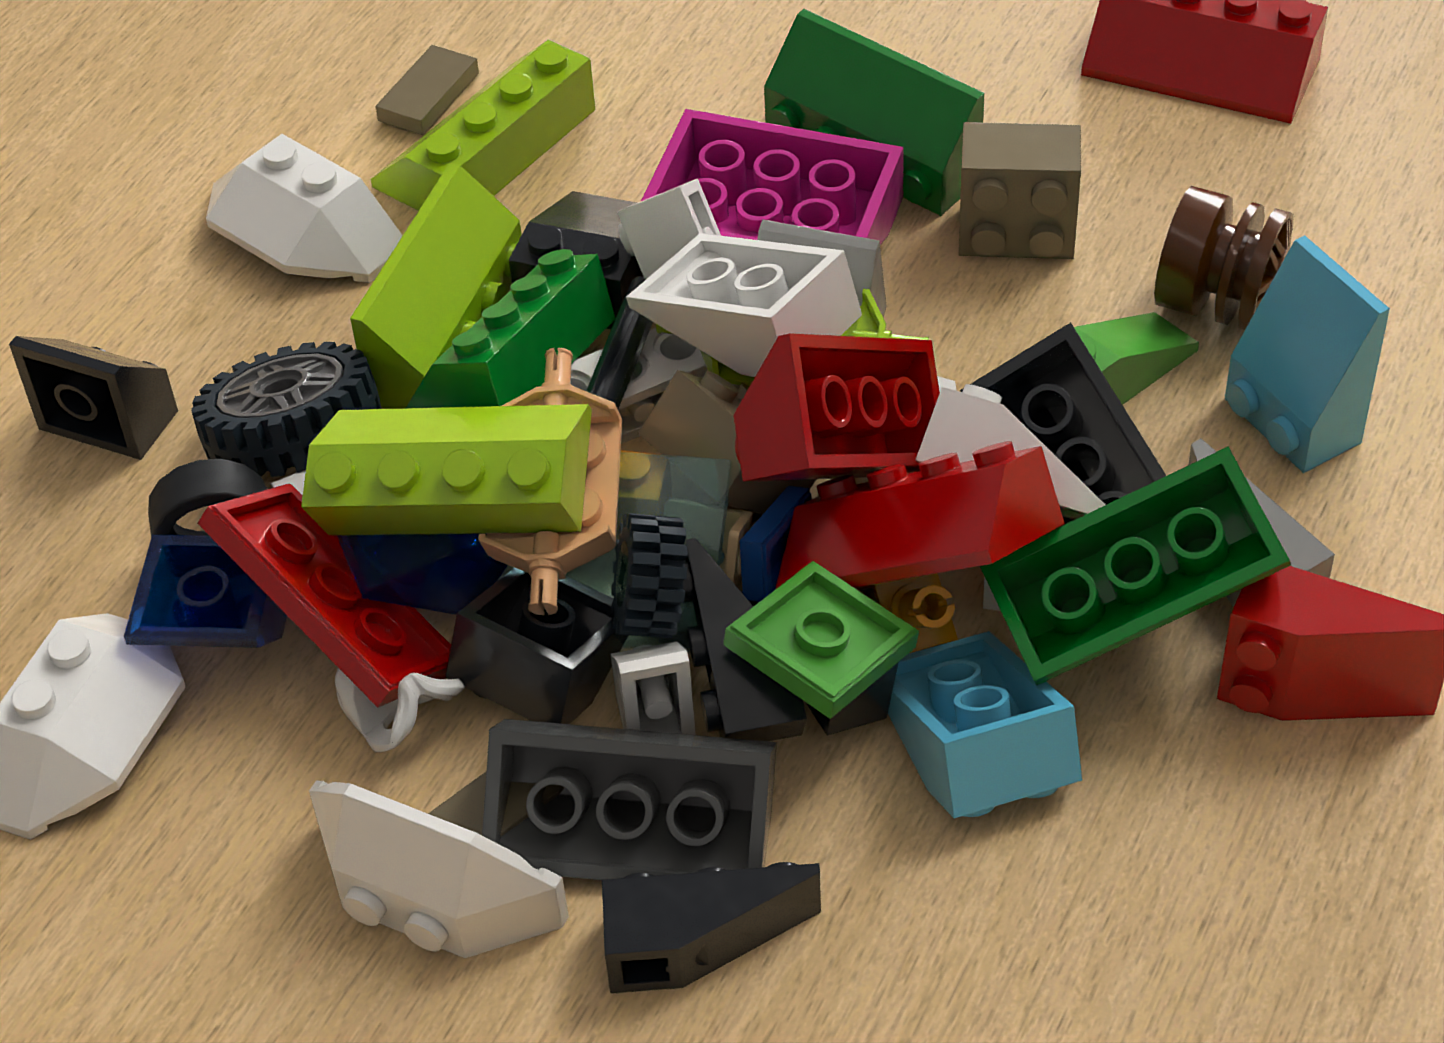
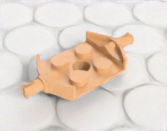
(552, 554)

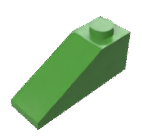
(1136, 350)

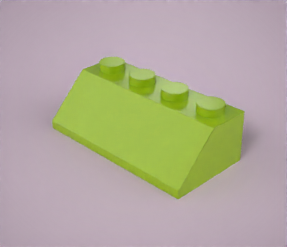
(499, 126)
(435, 283)
(449, 470)

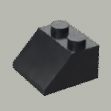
(94, 394)
(530, 661)

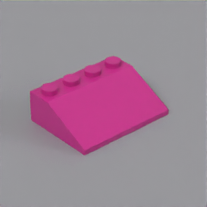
(783, 176)

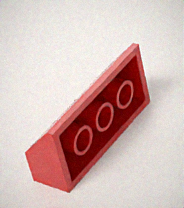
(1211, 51)
(836, 407)
(924, 519)

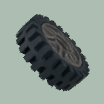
(280, 403)

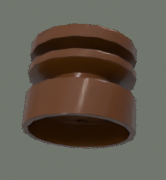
(1215, 257)

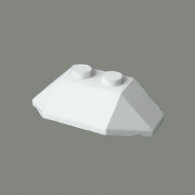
(303, 214)
(79, 720)
(431, 876)

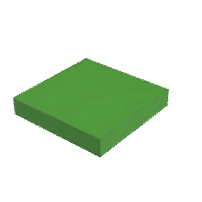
(821, 639)

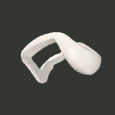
(373, 721)

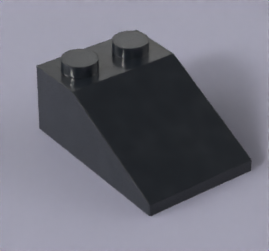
(584, 226)

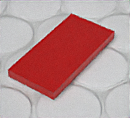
(315, 588)

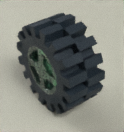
(649, 576)

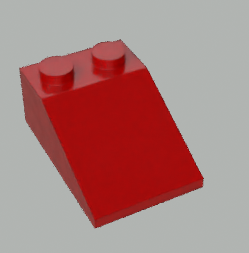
(1330, 651)

